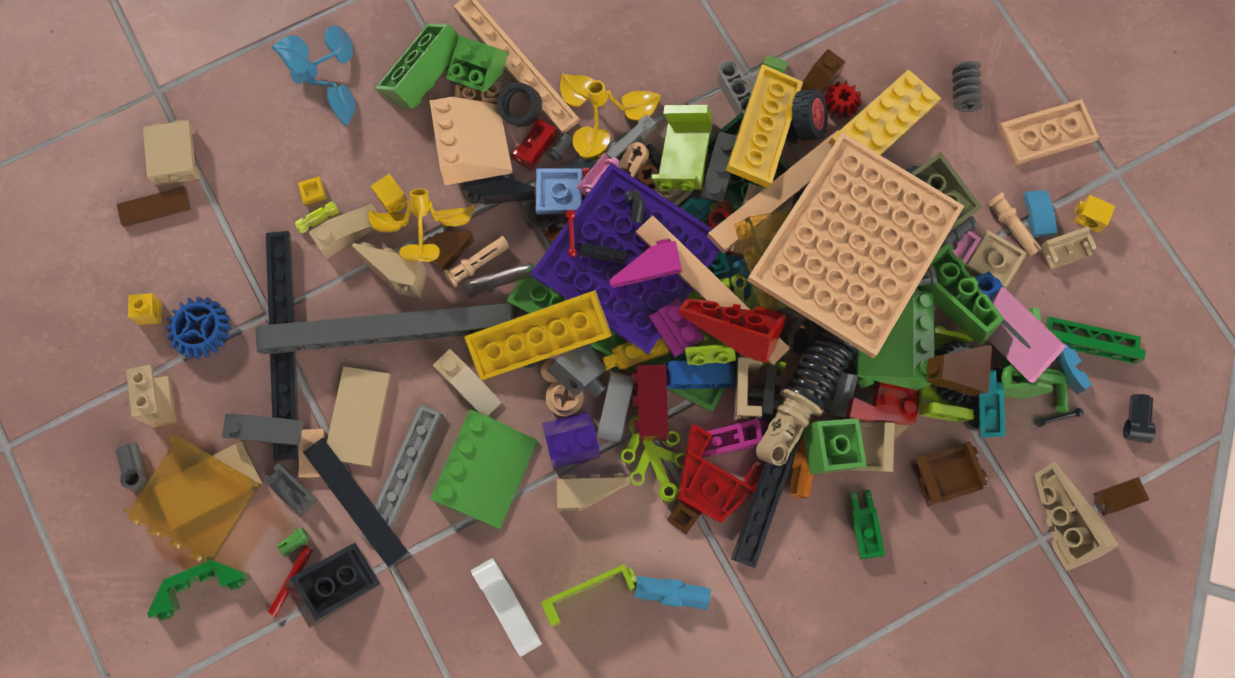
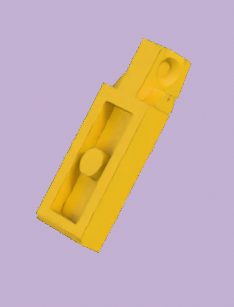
(629, 356)

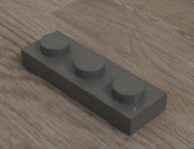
(717, 176)

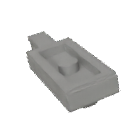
(637, 134)

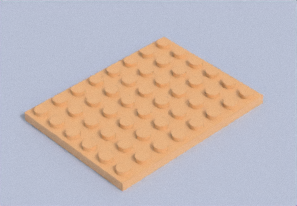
(856, 245)

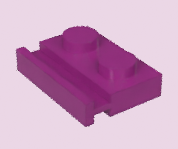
(674, 329)

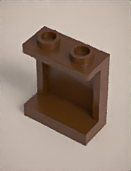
(949, 474)

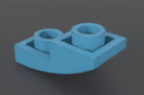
(1042, 216)
(1075, 378)

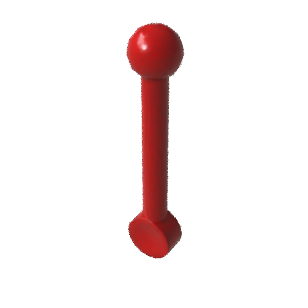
(570, 214)

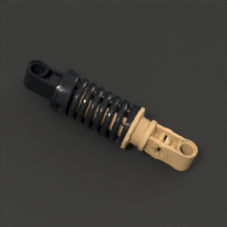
(805, 394)

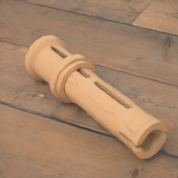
(1008, 216)
(499, 245)

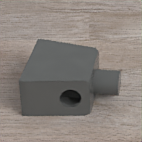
(579, 370)

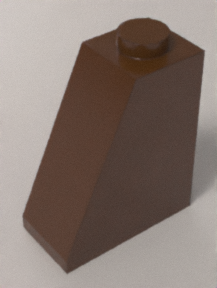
(962, 371)

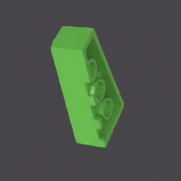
(961, 298)

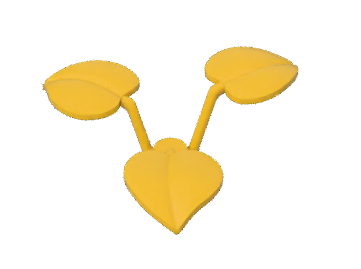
(577, 89)
(419, 205)

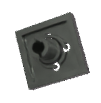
(767, 393)

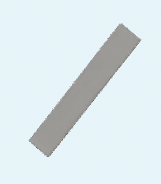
(407, 464)

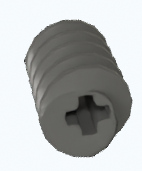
(966, 86)

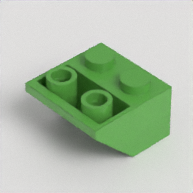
(476, 64)

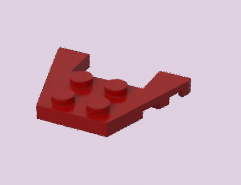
(889, 405)
(710, 487)

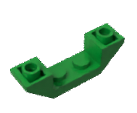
(166, 599)

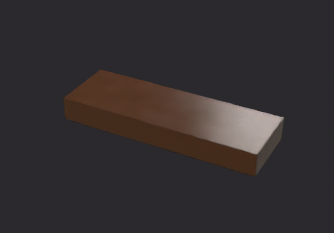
(153, 206)

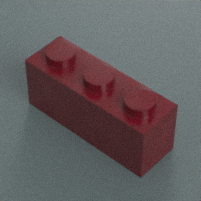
(651, 402)

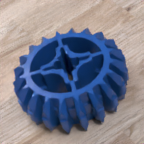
(180, 337)

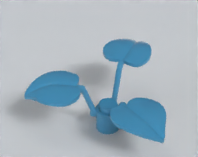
(295, 53)

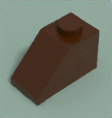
(823, 72)
(451, 247)
(1120, 496)

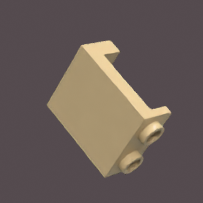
(170, 152)
(150, 397)
(741, 411)
(878, 446)

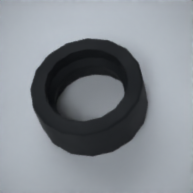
(504, 100)

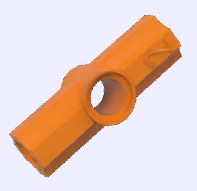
(800, 479)

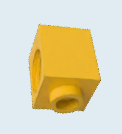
(389, 194)
(1094, 213)
(145, 309)

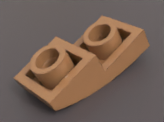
(490, 95)

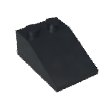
(331, 584)

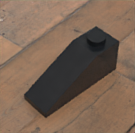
(497, 190)

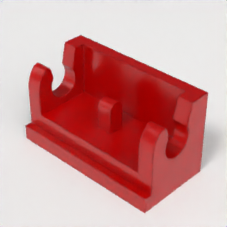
(534, 144)

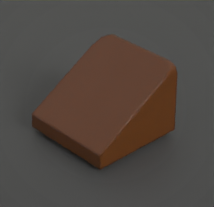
(684, 517)

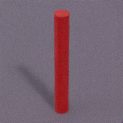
(283, 593)

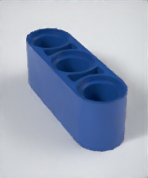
(704, 376)

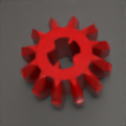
(849, 101)

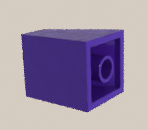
(571, 440)

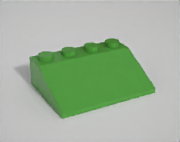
(907, 348)
(484, 469)

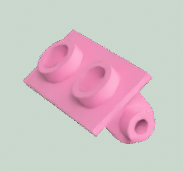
(595, 173)

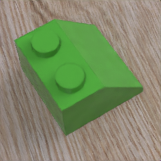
(834, 446)

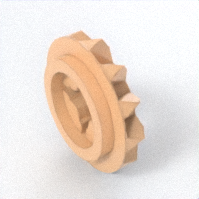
(554, 403)

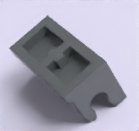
(290, 489)

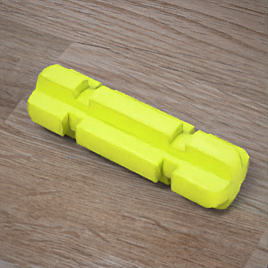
(316, 217)

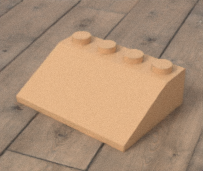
(469, 140)

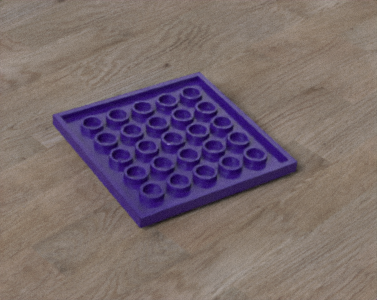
(606, 222)

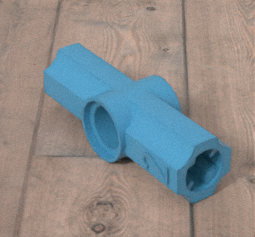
(672, 592)

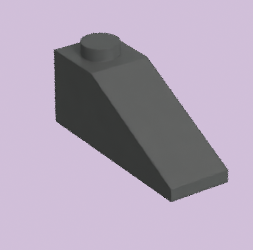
(262, 429)

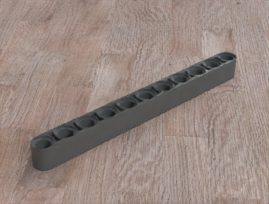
(380, 328)

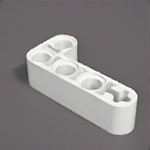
(506, 606)

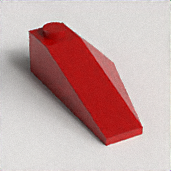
(745, 331)

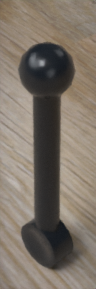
(1040, 422)

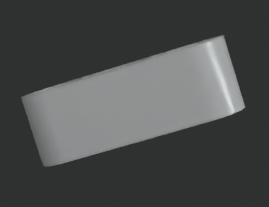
(734, 83)
(615, 407)

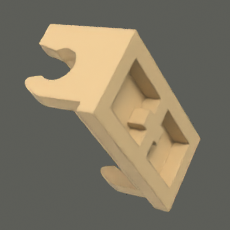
(1067, 248)

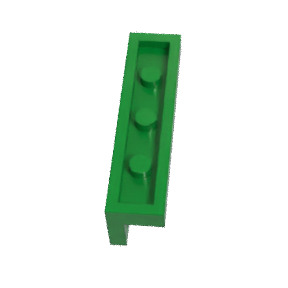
(1096, 347)

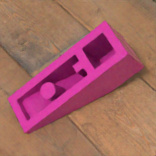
(654, 263)
(736, 437)

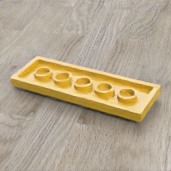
(891, 114)
(764, 127)
(538, 335)

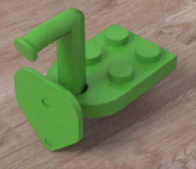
(1027, 389)

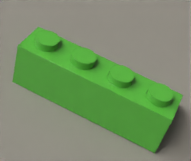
(420, 66)

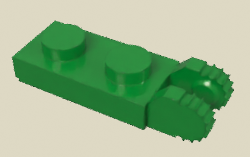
(866, 527)

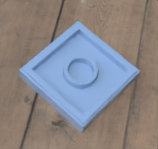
(557, 190)

